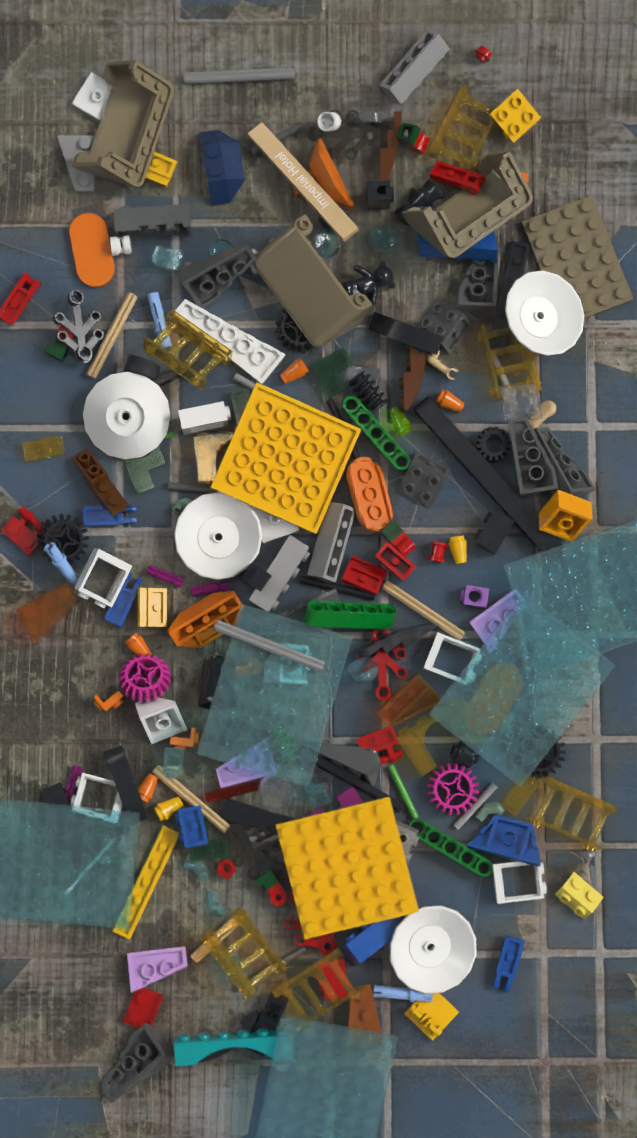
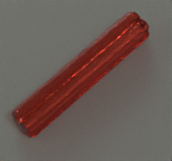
(232, 791)

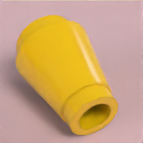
(458, 548)
(168, 808)

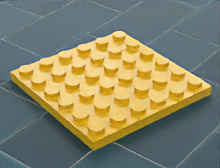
(285, 458)
(347, 867)

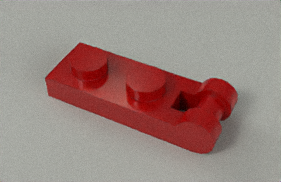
(457, 177)
(18, 299)

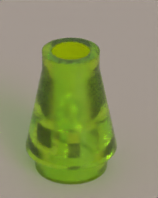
(400, 423)

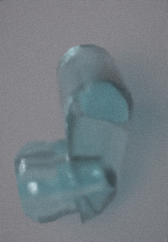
(199, 868)
(214, 906)

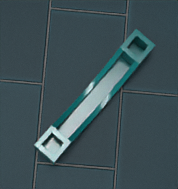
(191, 1049)

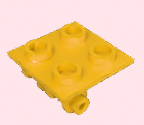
(515, 116)
(432, 1016)

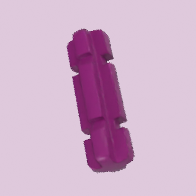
(165, 576)
(210, 588)
(71, 782)

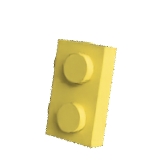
(579, 896)

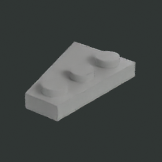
(70, 146)

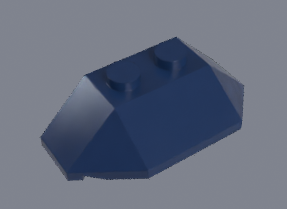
(222, 166)

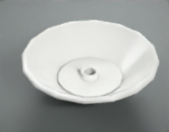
(555, 304)
(146, 409)
(211, 516)
(442, 965)

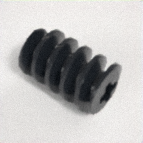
(368, 392)

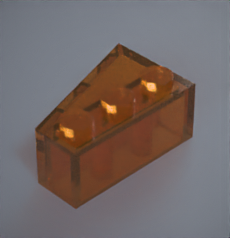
(46, 611)
(409, 700)

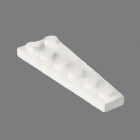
(248, 353)

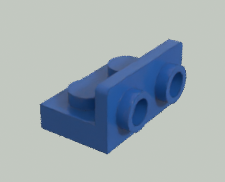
(192, 826)

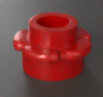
(483, 54)
(226, 863)

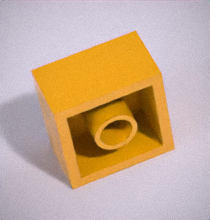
(565, 515)

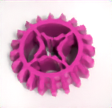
(146, 668)
(445, 804)

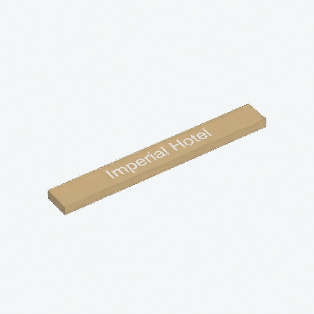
(303, 182)

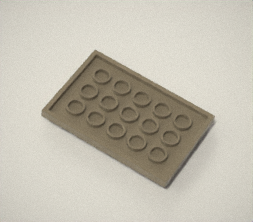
(578, 249)

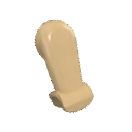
(432, 359)
(548, 409)

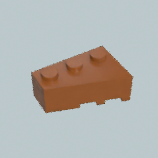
(363, 1011)

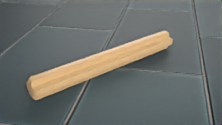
(111, 335)
(423, 610)
(191, 799)

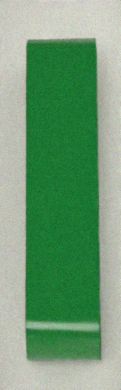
(373, 424)
(350, 615)
(459, 848)

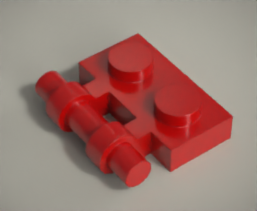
(22, 535)
(382, 740)

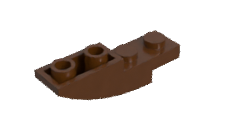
(411, 380)
(99, 483)

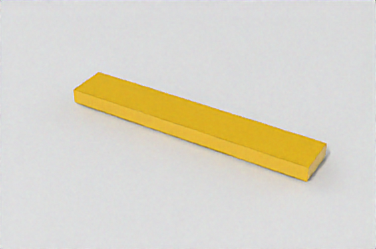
(149, 876)

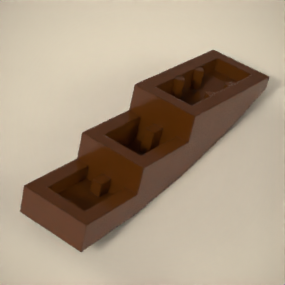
(388, 155)

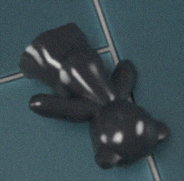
(423, 198)
(370, 281)

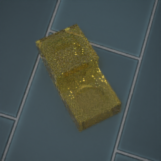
(43, 449)
(519, 796)

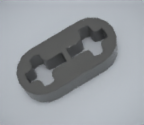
(368, 118)

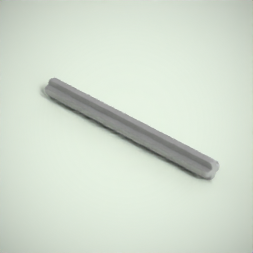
(238, 75)
(269, 645)

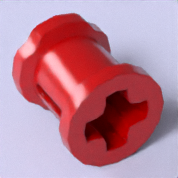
(437, 552)

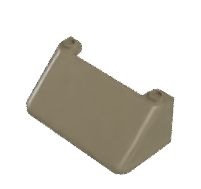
(128, 124)
(470, 217)
(308, 286)

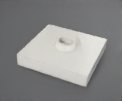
(93, 96)
(273, 527)

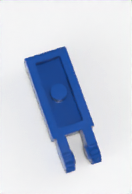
(101, 517)
(118, 612)
(508, 961)

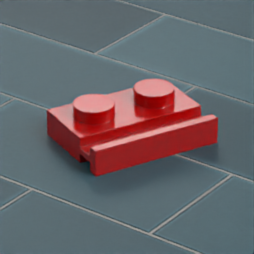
(364, 575)
(143, 1007)

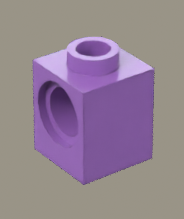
(483, 596)

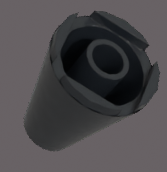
(210, 680)

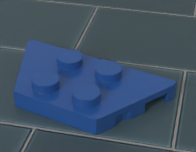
(508, 840)

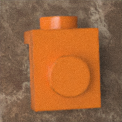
(113, 702)
(182, 743)

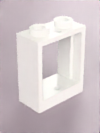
(204, 417)
(124, 569)
(435, 649)
(81, 784)
(499, 889)

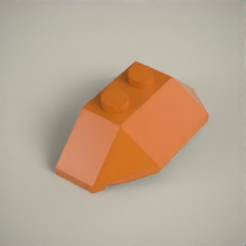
(326, 175)
(196, 624)

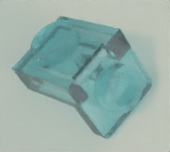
(168, 258)

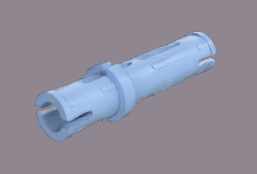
(159, 319)
(59, 560)
(401, 993)

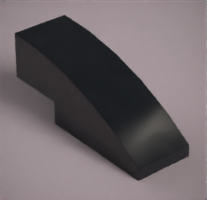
(256, 577)
(270, 1015)

